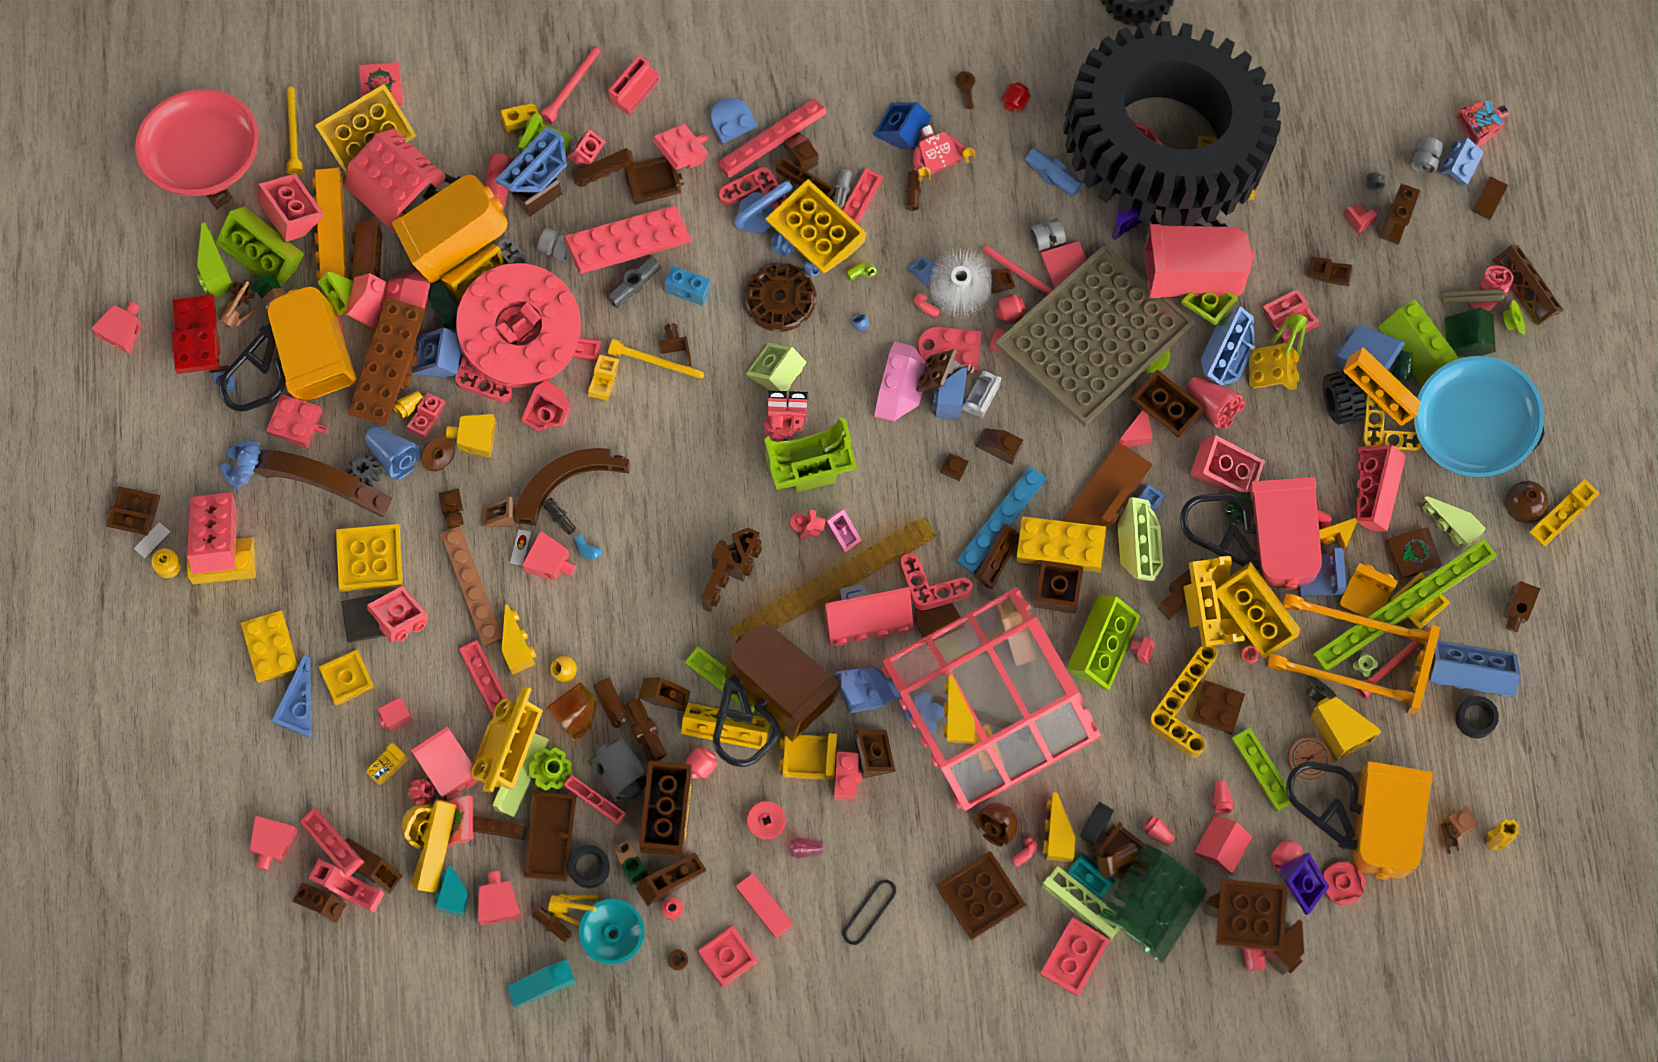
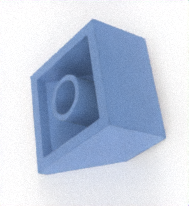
(438, 354)
(950, 396)

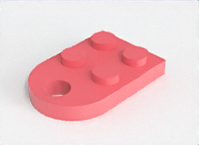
(944, 339)

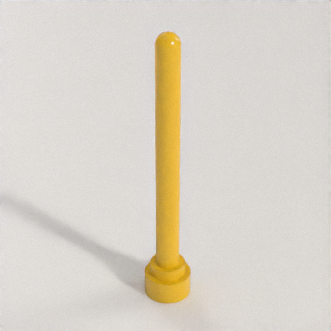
(293, 165)
(618, 348)

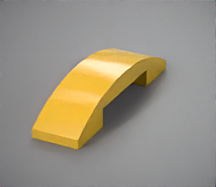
(1564, 513)

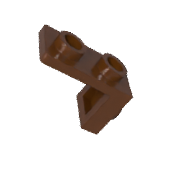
(320, 902)

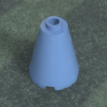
(393, 451)

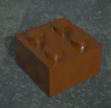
(1058, 587)

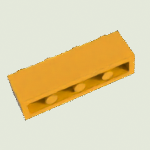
(1382, 386)

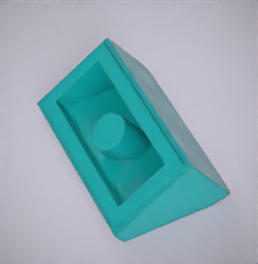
(1088, 874)

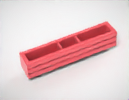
(595, 800)

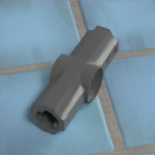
(624, 290)

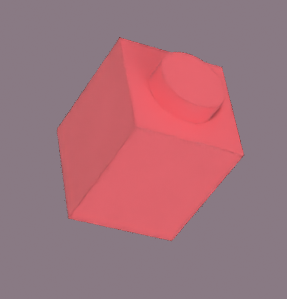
(394, 715)

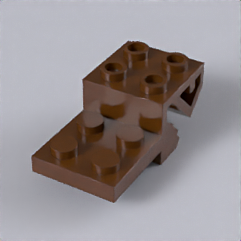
(746, 546)

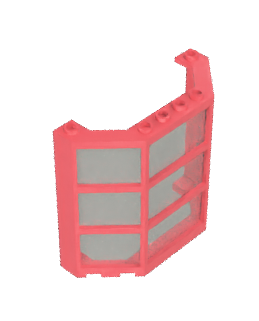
(1014, 688)

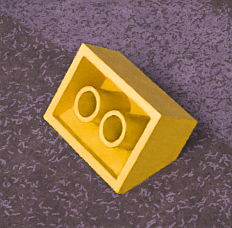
(465, 273)
(243, 567)

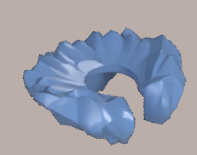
(246, 454)

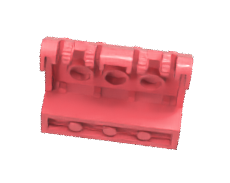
(390, 175)

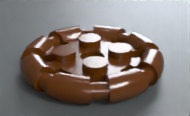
(779, 308)

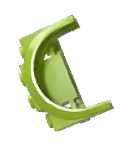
(811, 459)

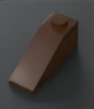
(669, 879)

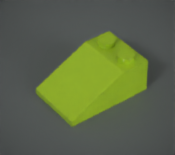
(213, 272)

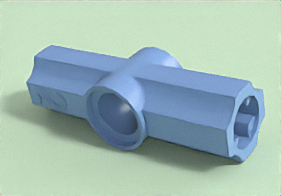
(1053, 172)

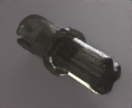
(559, 516)

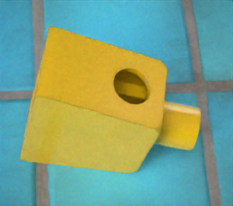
(474, 434)

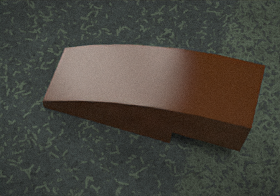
(1174, 602)

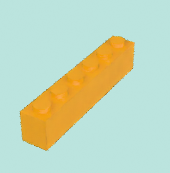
(332, 226)

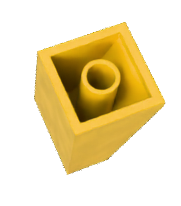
(1342, 727)

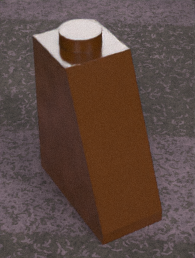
(375, 868)

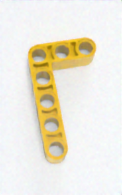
(1179, 699)

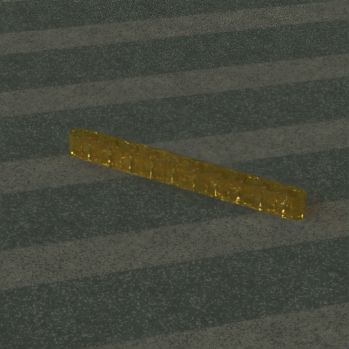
(841, 576)

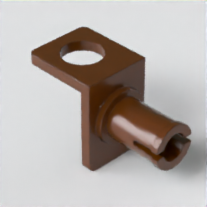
(674, 342)

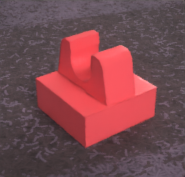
(1143, 649)

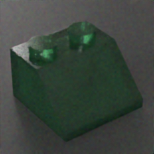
(1471, 332)

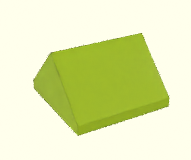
(1210, 306)

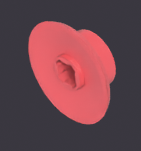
(761, 811)

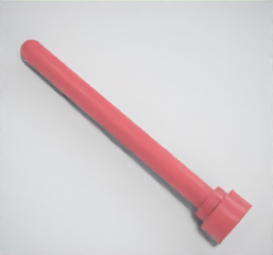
(550, 113)
(1017, 270)
(1389, 666)

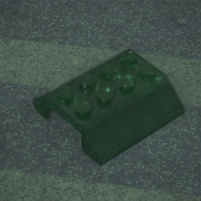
(1156, 901)

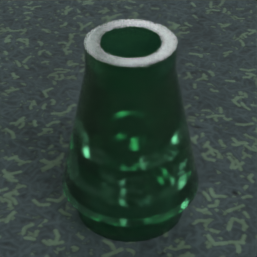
(1403, 368)

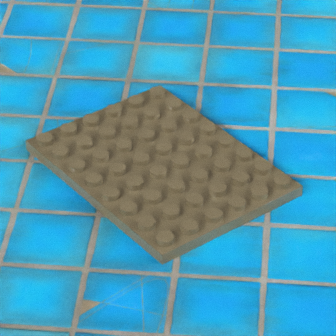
(1094, 335)

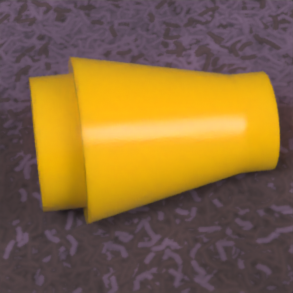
(405, 406)

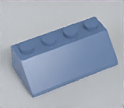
(1475, 668)

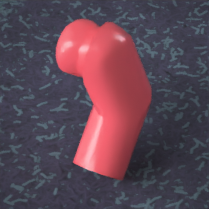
(920, 302)

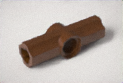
(645, 730)

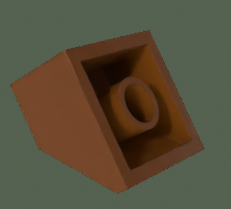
(1292, 950)

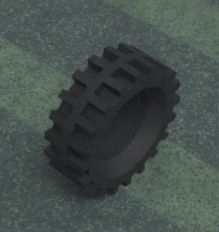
(1138, 11)

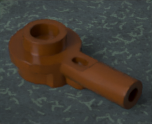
(965, 82)

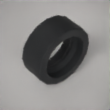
(1485, 703)
(1096, 823)
(585, 850)

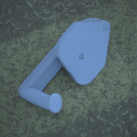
(757, 208)

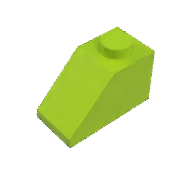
(337, 290)

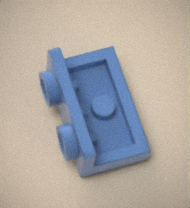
(1461, 160)

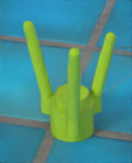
(1296, 324)

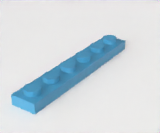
(1005, 514)

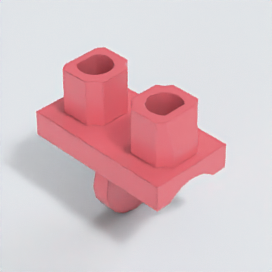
(809, 524)

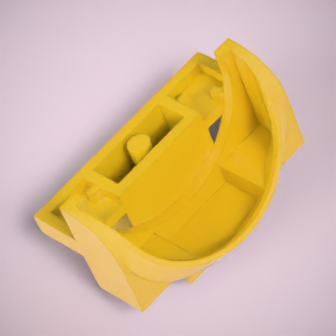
(1204, 606)

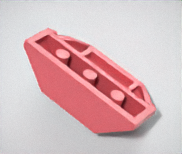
(408, 287)

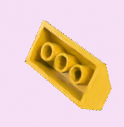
(1257, 610)

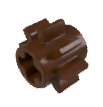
(245, 298)

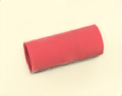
(496, 166)

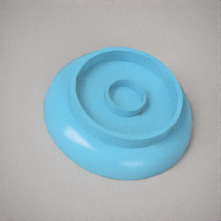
(1479, 416)

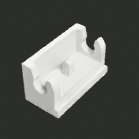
(982, 394)

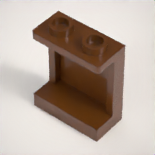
(653, 180)
(1399, 213)
(1116, 838)

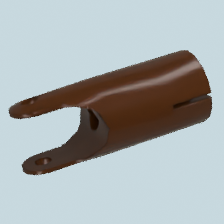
(610, 701)

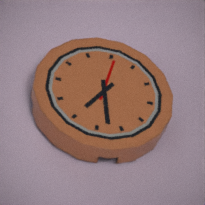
(1309, 750)

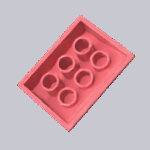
(869, 616)

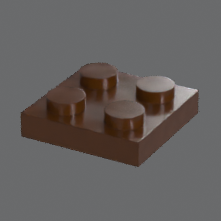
(1218, 707)

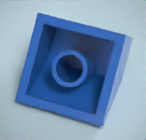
(903, 124)

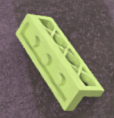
(509, 800)
(1076, 906)

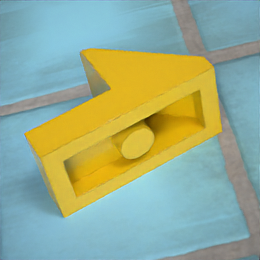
(1340, 531)

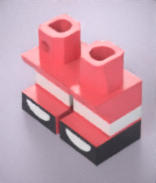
(778, 409)

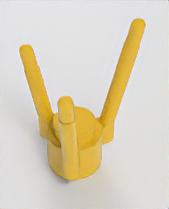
(561, 904)

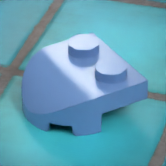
(731, 119)

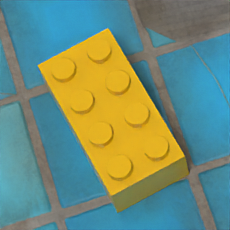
(1061, 543)

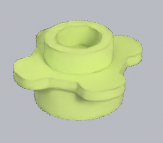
(1369, 660)

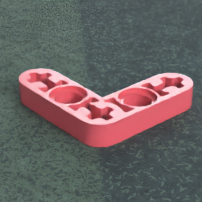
(756, 185)
(466, 370)
(930, 593)

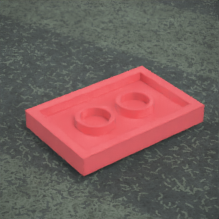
(1075, 957)

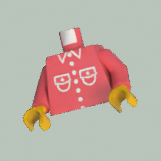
(938, 152)

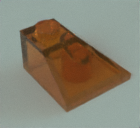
(575, 711)

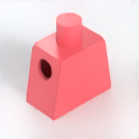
(119, 327)
(548, 559)
(271, 841)
(497, 901)

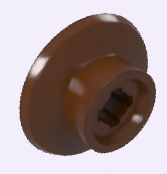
(443, 457)

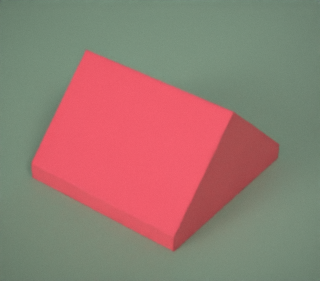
(1223, 843)

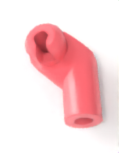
(1325, 519)
(1027, 853)

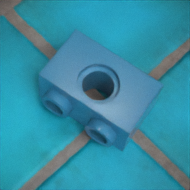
(687, 285)

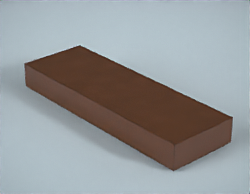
(997, 556)

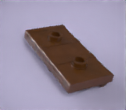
(549, 836)

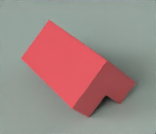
(633, 85)

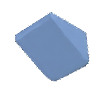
(922, 270)

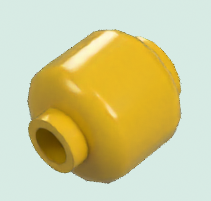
(166, 563)

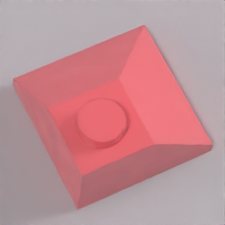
(366, 299)

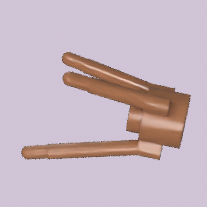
(230, 316)

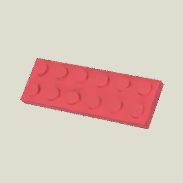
(627, 239)

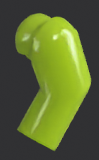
(862, 269)

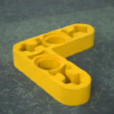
(1384, 434)

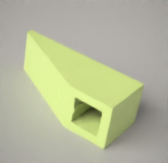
(1459, 524)

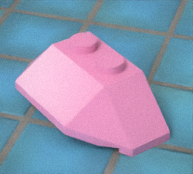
(900, 382)

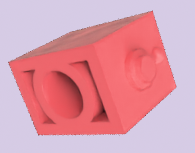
(586, 149)

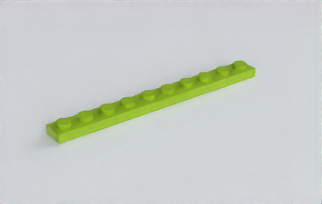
(1406, 604)

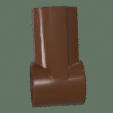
(1112, 860)

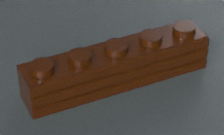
(603, 167)
(799, 176)
(499, 828)

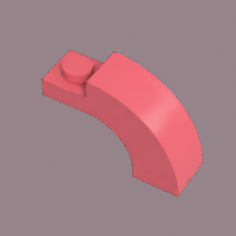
(346, 887)

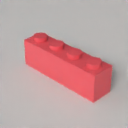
(1378, 485)

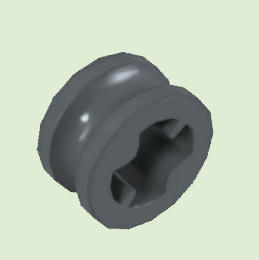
(1375, 180)

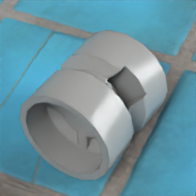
(1426, 155)
(1047, 234)
(552, 243)

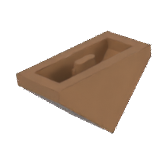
(499, 513)

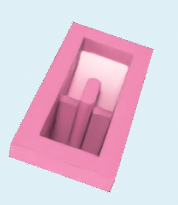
(842, 530)

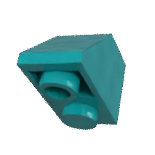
(453, 895)

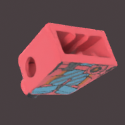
(1482, 120)

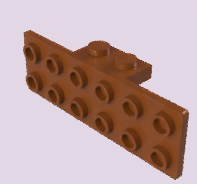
(388, 362)
(1109, 488)

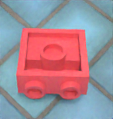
(398, 614)

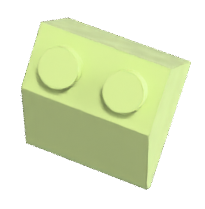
(776, 367)

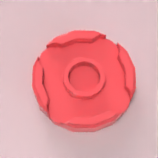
(1345, 883)

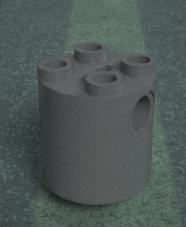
(619, 770)

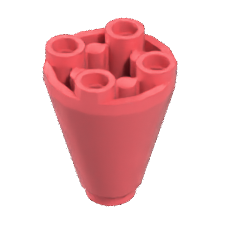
(1219, 402)

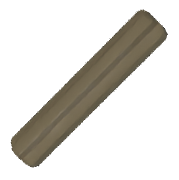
(1473, 296)

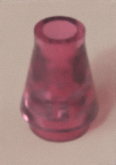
(804, 847)

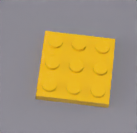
(369, 557)

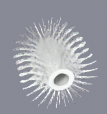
(960, 284)

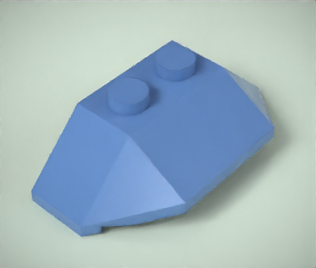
(536, 164)
(1229, 348)

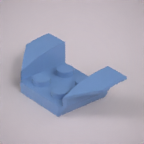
(865, 689)

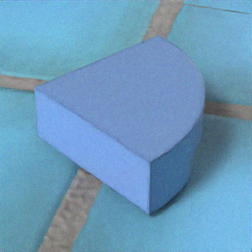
(230, 384)

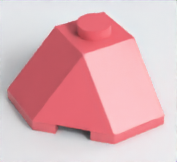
(546, 407)

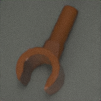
(1450, 841)

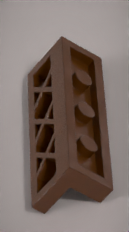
(1534, 280)

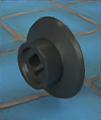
(1319, 690)

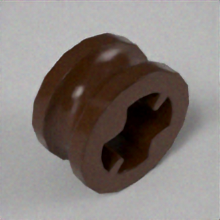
(673, 954)

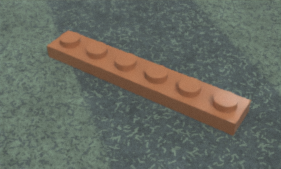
(472, 586)

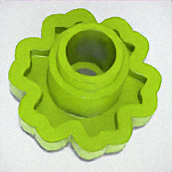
(560, 769)

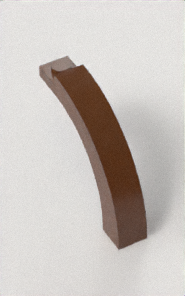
(559, 471)

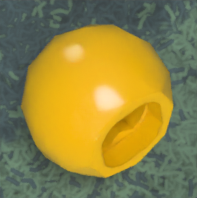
(563, 669)

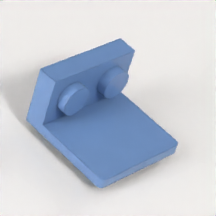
(1331, 577)

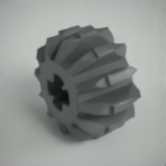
(365, 463)

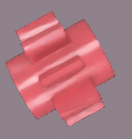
(421, 791)

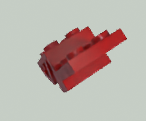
(195, 334)

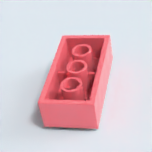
(212, 533)

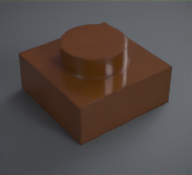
(954, 467)

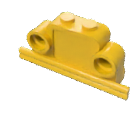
(506, 742)

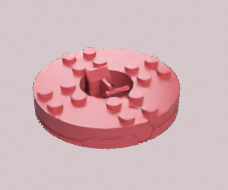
(518, 325)

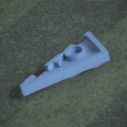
(295, 707)

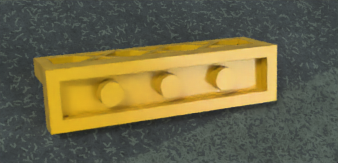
(733, 732)

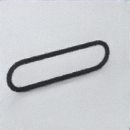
(877, 917)

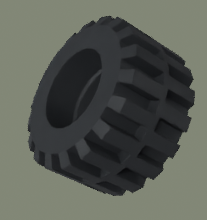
(1343, 398)

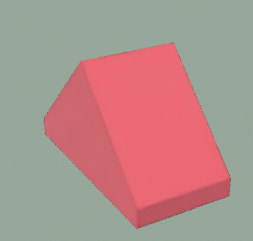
(1138, 433)

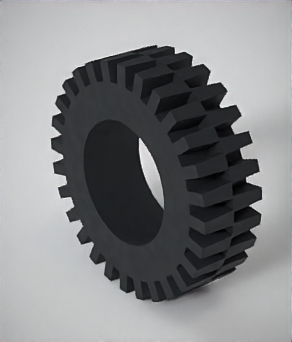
(1163, 176)

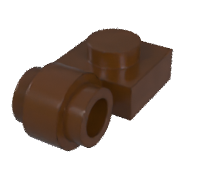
(451, 504)

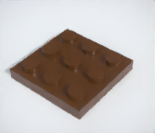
(980, 895)
(1251, 915)

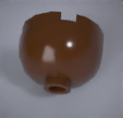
(1526, 501)
(998, 823)

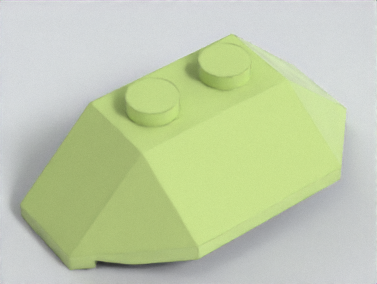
(1140, 540)

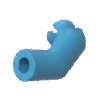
(585, 550)

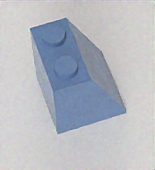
(1380, 346)

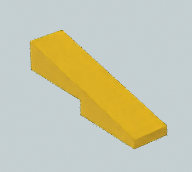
(433, 853)

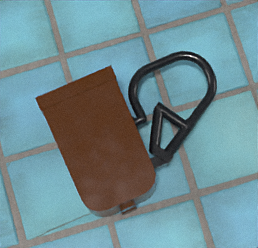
(780, 685)

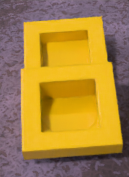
(603, 377)

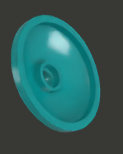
(612, 916)

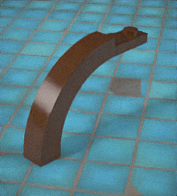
(312, 472)

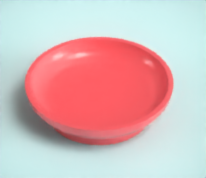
(197, 142)

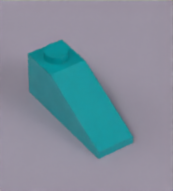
(541, 983)

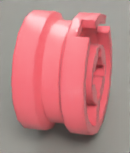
(1497, 278)

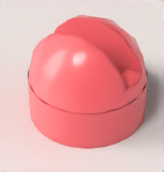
(1253, 651)

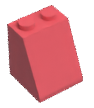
(445, 764)

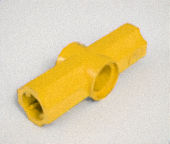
(1502, 834)

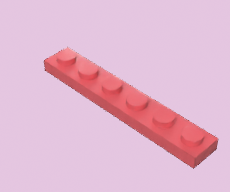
(771, 137)

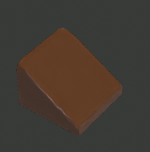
(1000, 281)

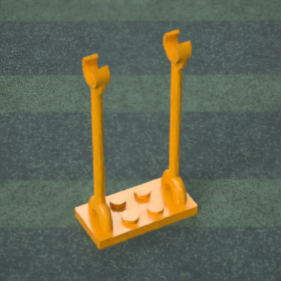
(1423, 660)

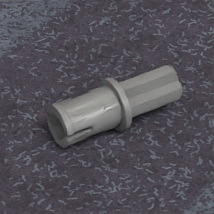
(842, 187)

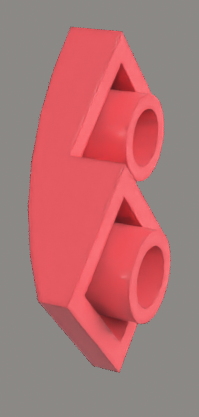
(426, 415)

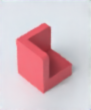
(1359, 218)

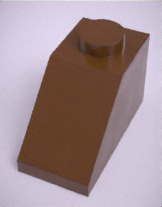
(801, 151)
(1000, 444)
(664, 693)

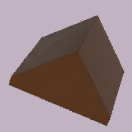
(535, 201)
(874, 752)

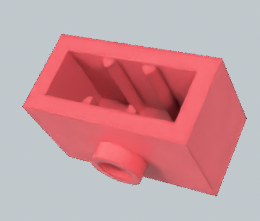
(847, 776)

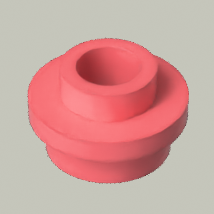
(675, 914)

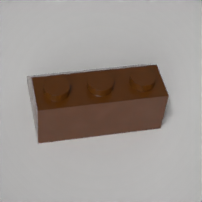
(367, 249)
(1168, 404)

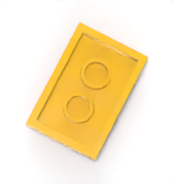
(270, 646)

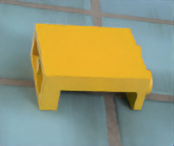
(809, 757)

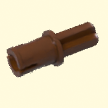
(913, 191)
(552, 924)

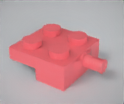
(682, 147)
(296, 421)

